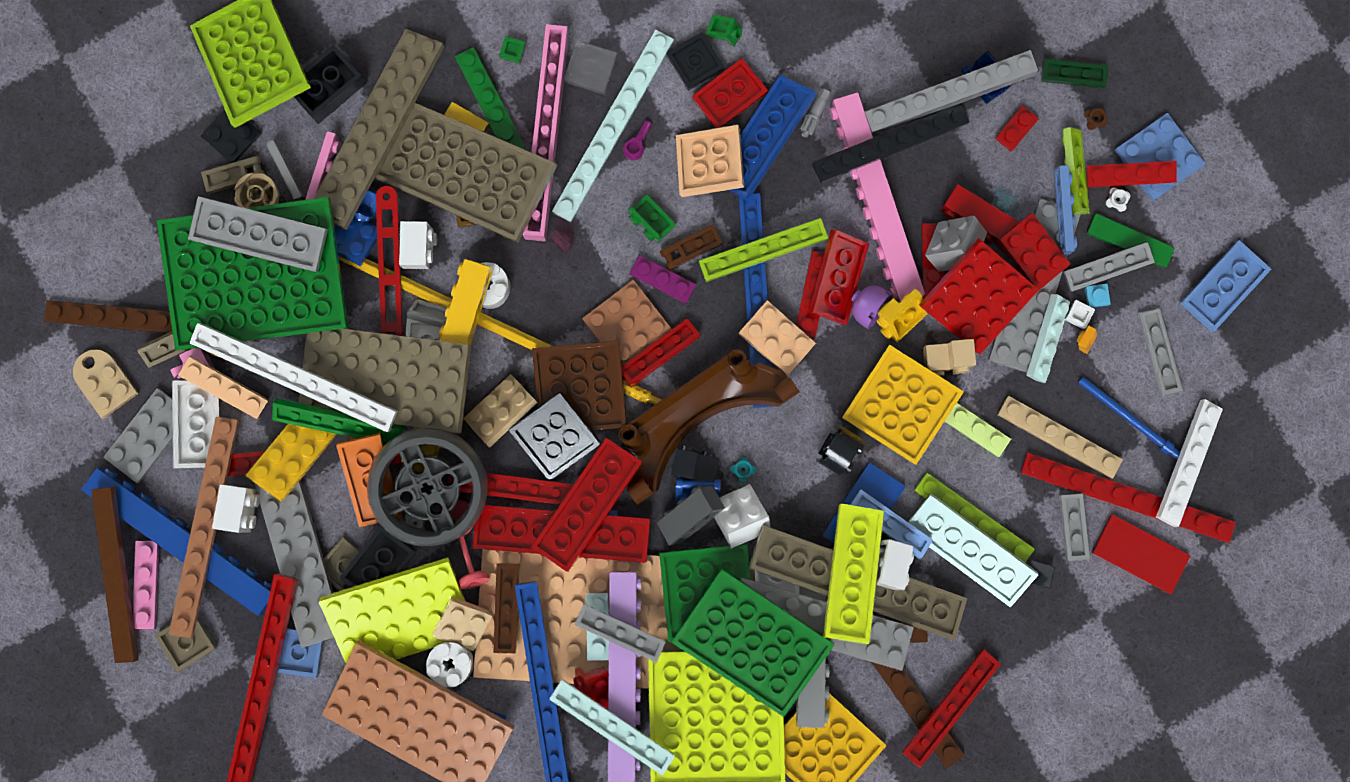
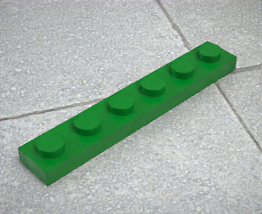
(488, 98)
(328, 420)

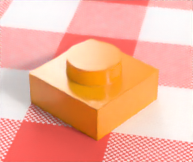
(1087, 339)

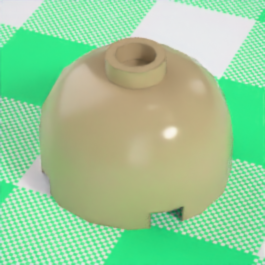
(256, 191)

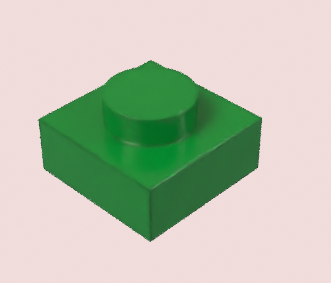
(512, 50)

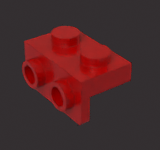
(593, 684)

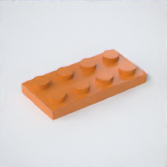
(356, 461)

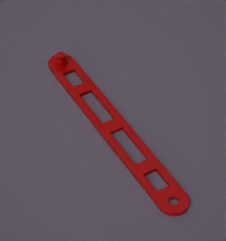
(389, 279)

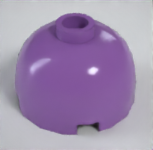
(868, 304)

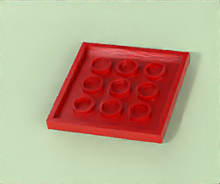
(979, 296)

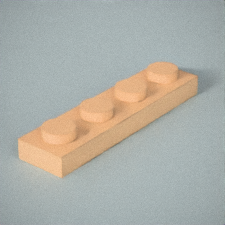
(223, 387)

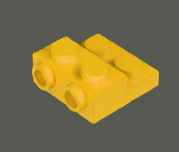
(901, 317)

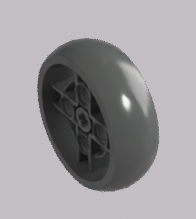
(407, 479)

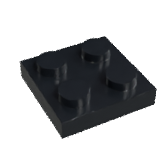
(695, 61)
(228, 140)

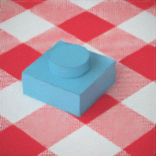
(1097, 295)

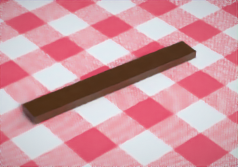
(114, 574)

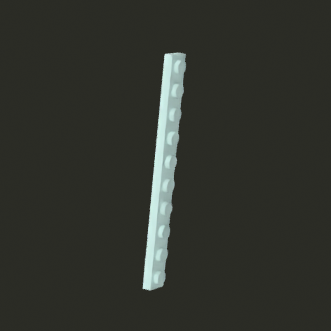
(613, 126)

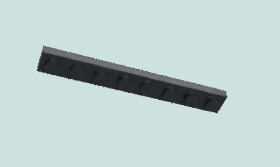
(890, 143)

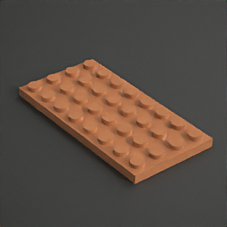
(416, 718)

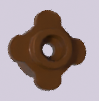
(1100, 114)

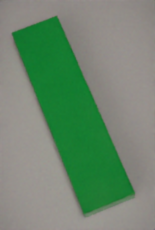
(1125, 238)

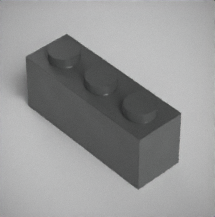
(690, 514)

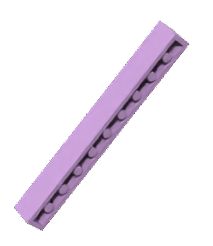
(623, 673)

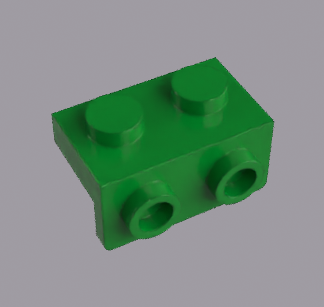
(651, 219)

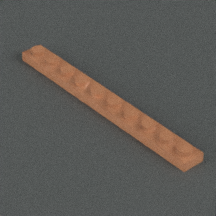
(202, 534)

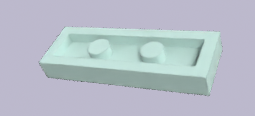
(597, 646)

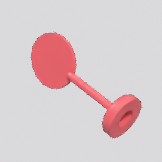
(472, 579)

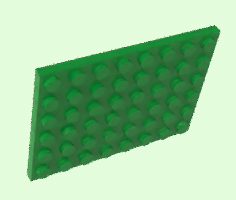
(248, 293)

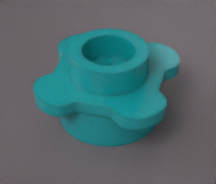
(743, 463)

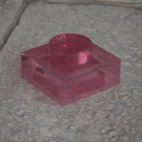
(561, 241)

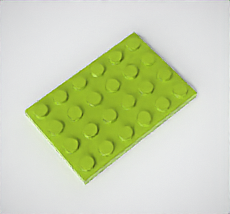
(249, 58)

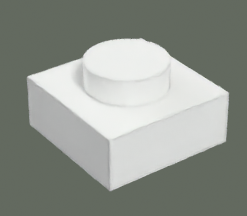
(1079, 314)

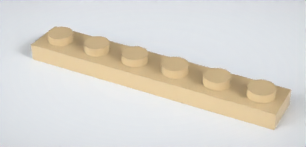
(1060, 437)

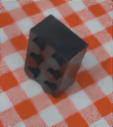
(331, 83)
(378, 558)

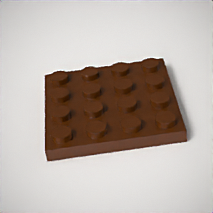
(587, 377)

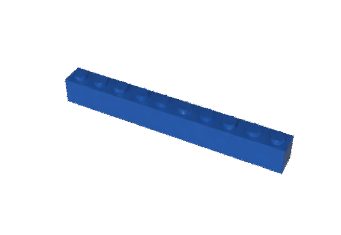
(174, 537)

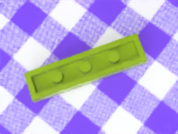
(1075, 160)

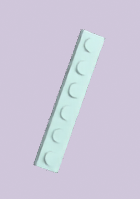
(612, 727)

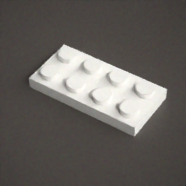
(193, 424)

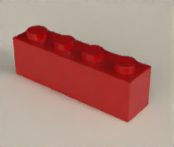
(964, 204)

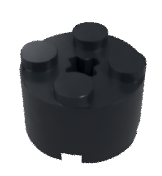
(840, 450)

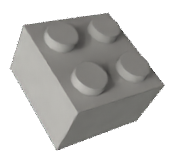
(952, 240)

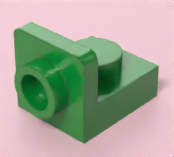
(724, 29)

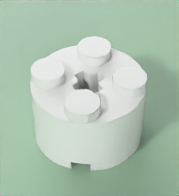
(499, 288)
(438, 668)

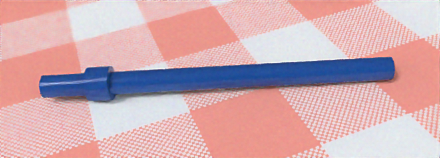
(1165, 445)

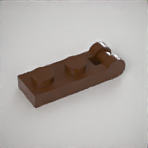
(691, 247)

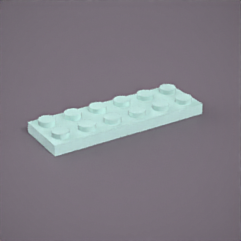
(973, 550)

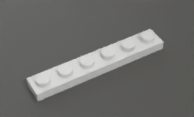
(1189, 463)

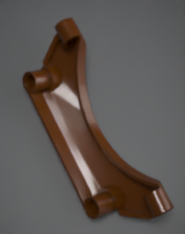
(714, 390)

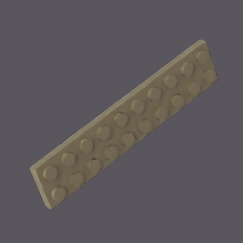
(378, 125)
(810, 568)

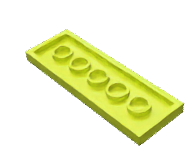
(853, 574)

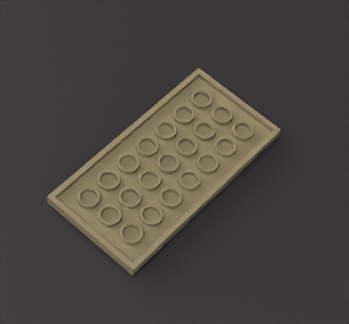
(466, 172)
(408, 374)

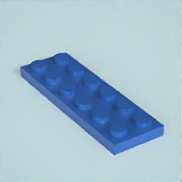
(771, 129)

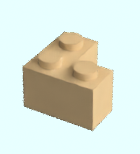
(954, 356)

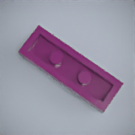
(662, 279)

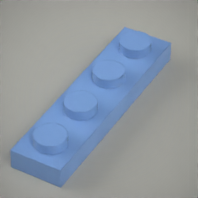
(1065, 218)

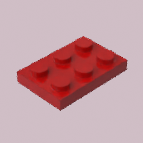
(729, 94)
(1033, 251)

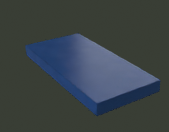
(877, 485)

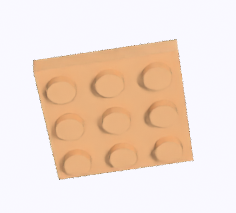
(709, 161)

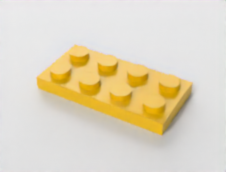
(288, 459)

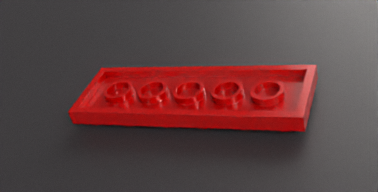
(587, 505)

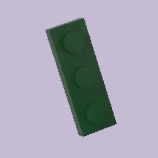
(1074, 73)

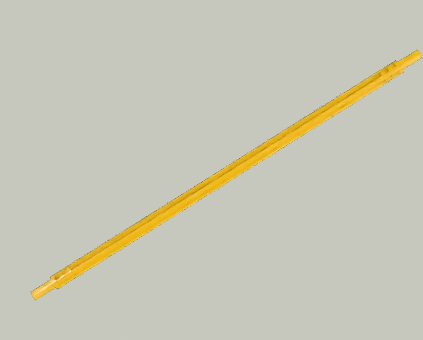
(488, 322)

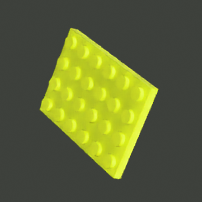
(393, 611)

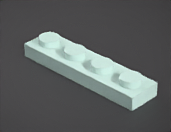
(1048, 338)

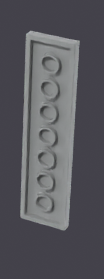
(1018, 339)
(301, 558)
(887, 638)

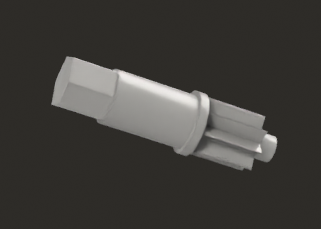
(815, 112)

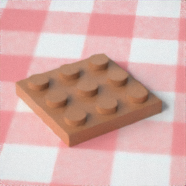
(627, 318)

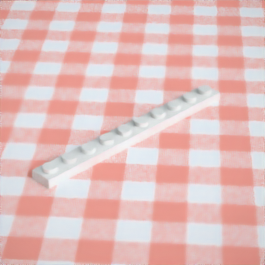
(293, 377)

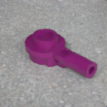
(634, 148)

